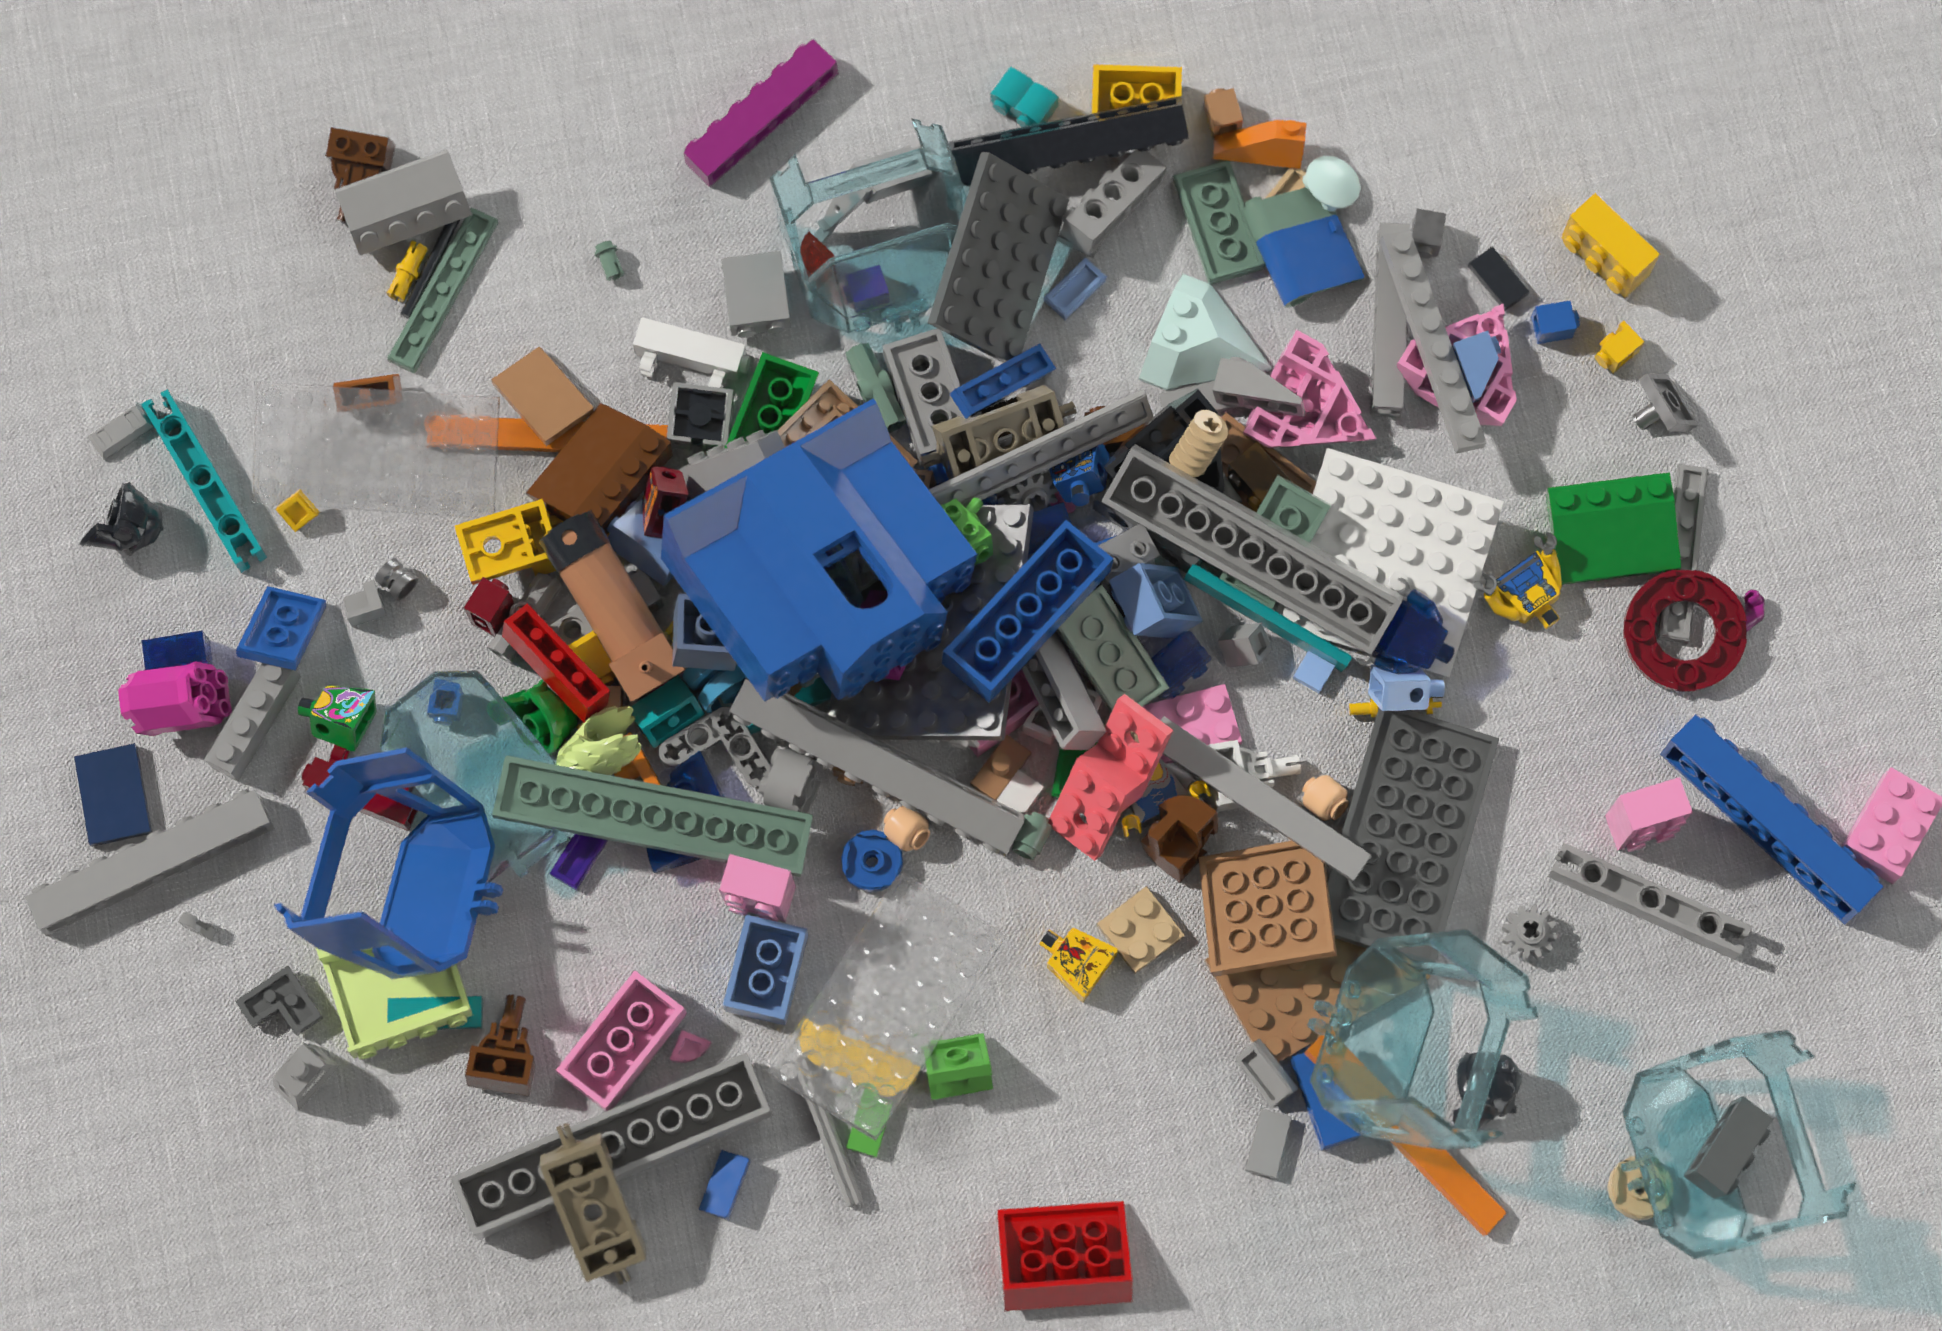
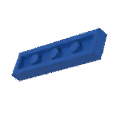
(1002, 381)

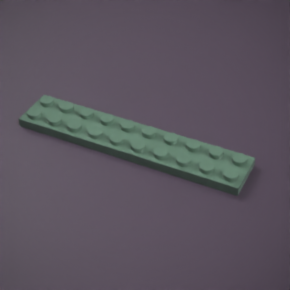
(650, 815)

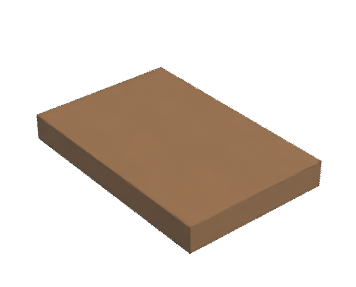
(542, 396)

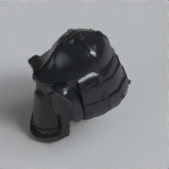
(131, 523)
(1502, 1090)

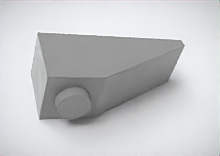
(1247, 386)

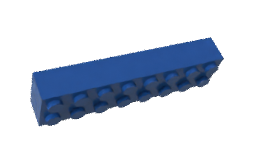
(1771, 819)

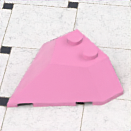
(1498, 394)
(1328, 404)

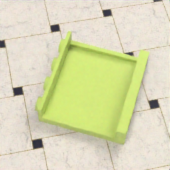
(363, 1000)

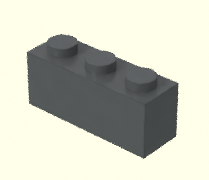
(1729, 1148)

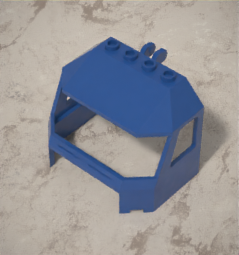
(434, 881)

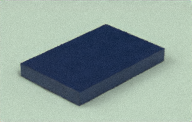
(113, 795)

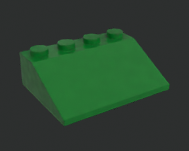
(1614, 528)

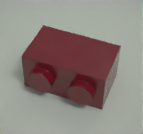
(489, 605)

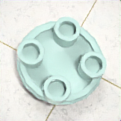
(1332, 182)

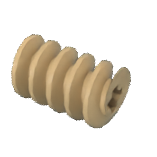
(1199, 443)

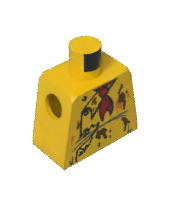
(1078, 960)

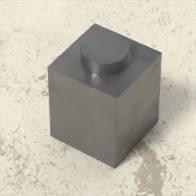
(1428, 232)

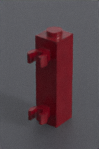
(378, 807)

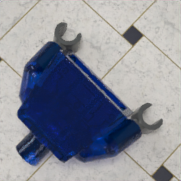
(1412, 637)

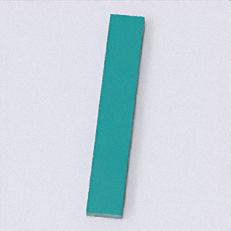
(1269, 618)

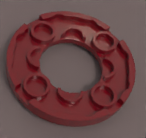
(1710, 594)

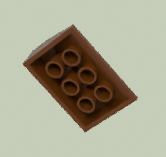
(601, 467)

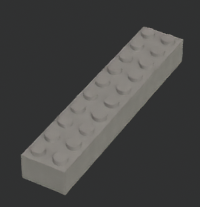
(1252, 549)
(636, 1137)

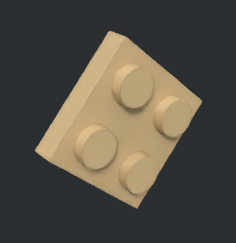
(1140, 930)

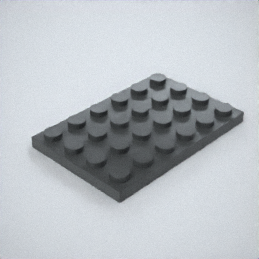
(998, 259)

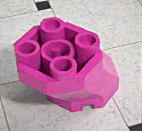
(175, 698)

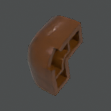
(1180, 835)

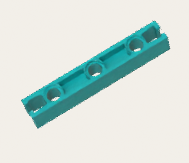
(194, 465)

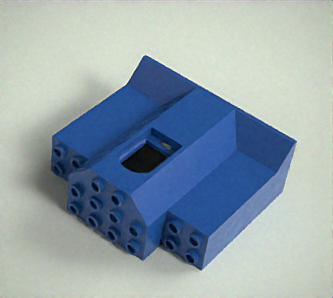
(758, 559)

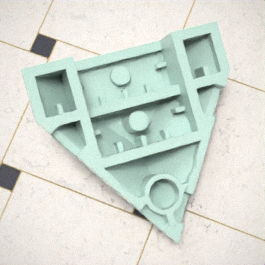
(1194, 337)

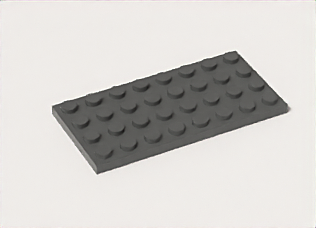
(1416, 820)

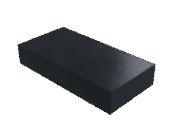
(1498, 278)

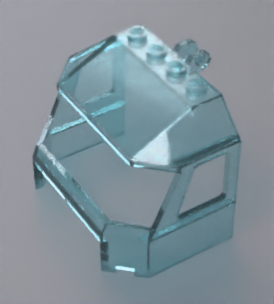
(881, 279)
(1382, 1029)
(1673, 1117)

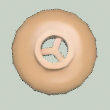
(1325, 797)
(906, 828)

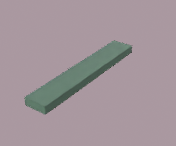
(442, 290)

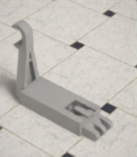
(844, 205)

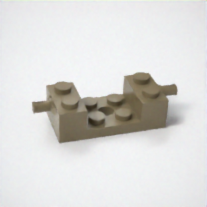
(974, 441)
(583, 1175)

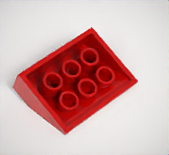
(1064, 1256)

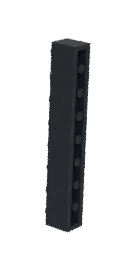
(1077, 138)

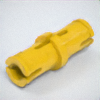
(407, 271)

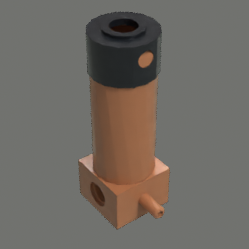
(611, 604)

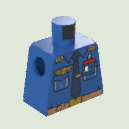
(1081, 475)

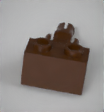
(357, 157)
(503, 1060)

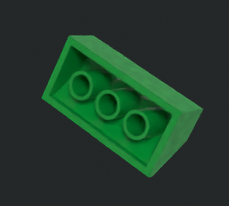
(773, 396)

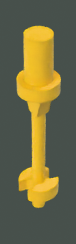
(1371, 708)

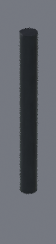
(429, 268)

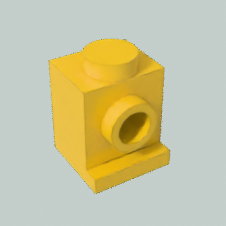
(1619, 347)

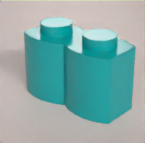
(1023, 99)

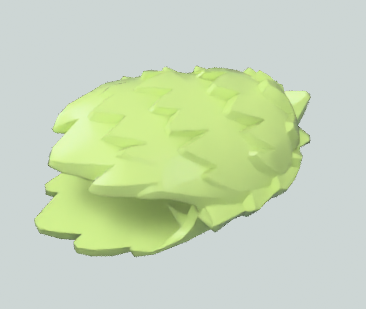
(601, 743)

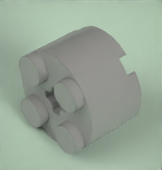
(791, 781)

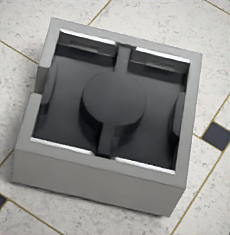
(699, 416)

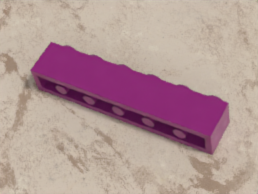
(760, 112)

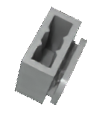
(756, 294)

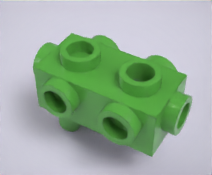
(970, 526)

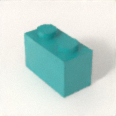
(666, 711)

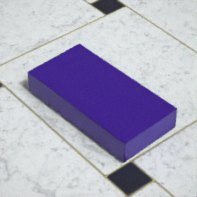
(577, 860)

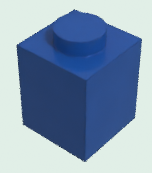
(1555, 322)

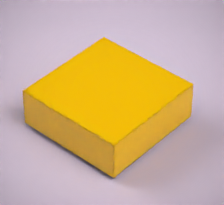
(297, 510)

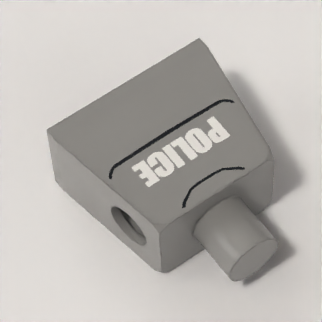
(303, 1074)

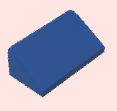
(724, 1184)

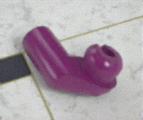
(1754, 608)

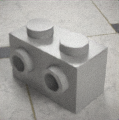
(1129, 549)

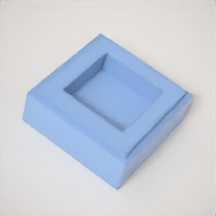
(1313, 672)

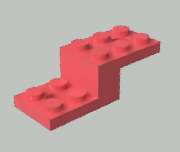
(1110, 777)

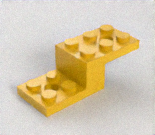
(519, 535)

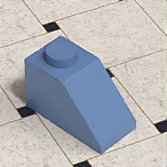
(1477, 361)

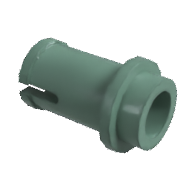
(607, 254)

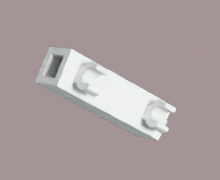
(689, 350)

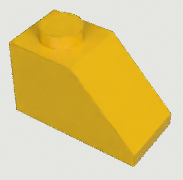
(594, 656)

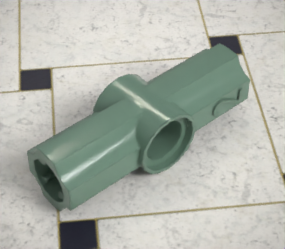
(875, 384)

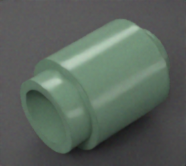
(1032, 836)

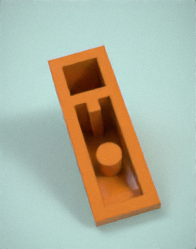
(1268, 143)

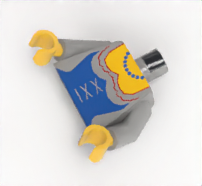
(1164, 784)

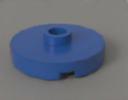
(871, 845)

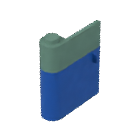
(1301, 245)

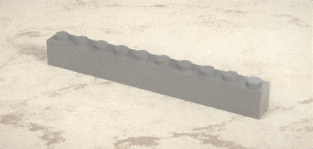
(881, 766)

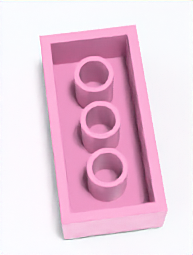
(621, 1041)

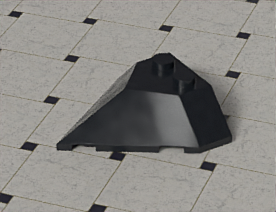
(1164, 433)

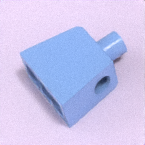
(1403, 691)

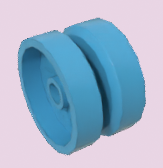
(714, 684)

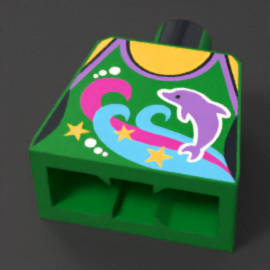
(340, 715)

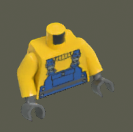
(1527, 587)

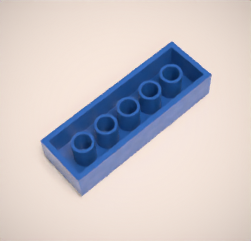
(1027, 611)

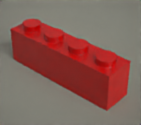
(555, 662)

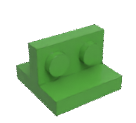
(959, 1067)

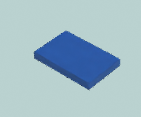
(281, 628)

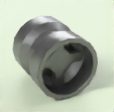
(396, 579)

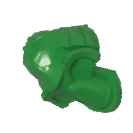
(544, 715)

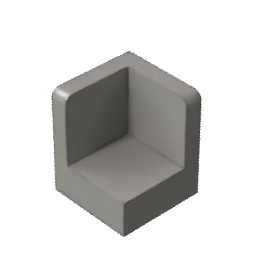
(364, 605)
(1244, 645)

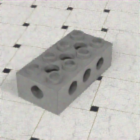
(911, 386)

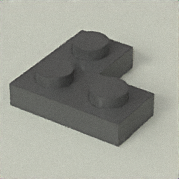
(283, 994)

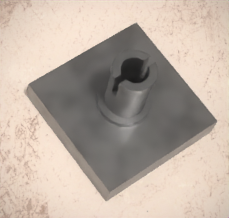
(1665, 404)

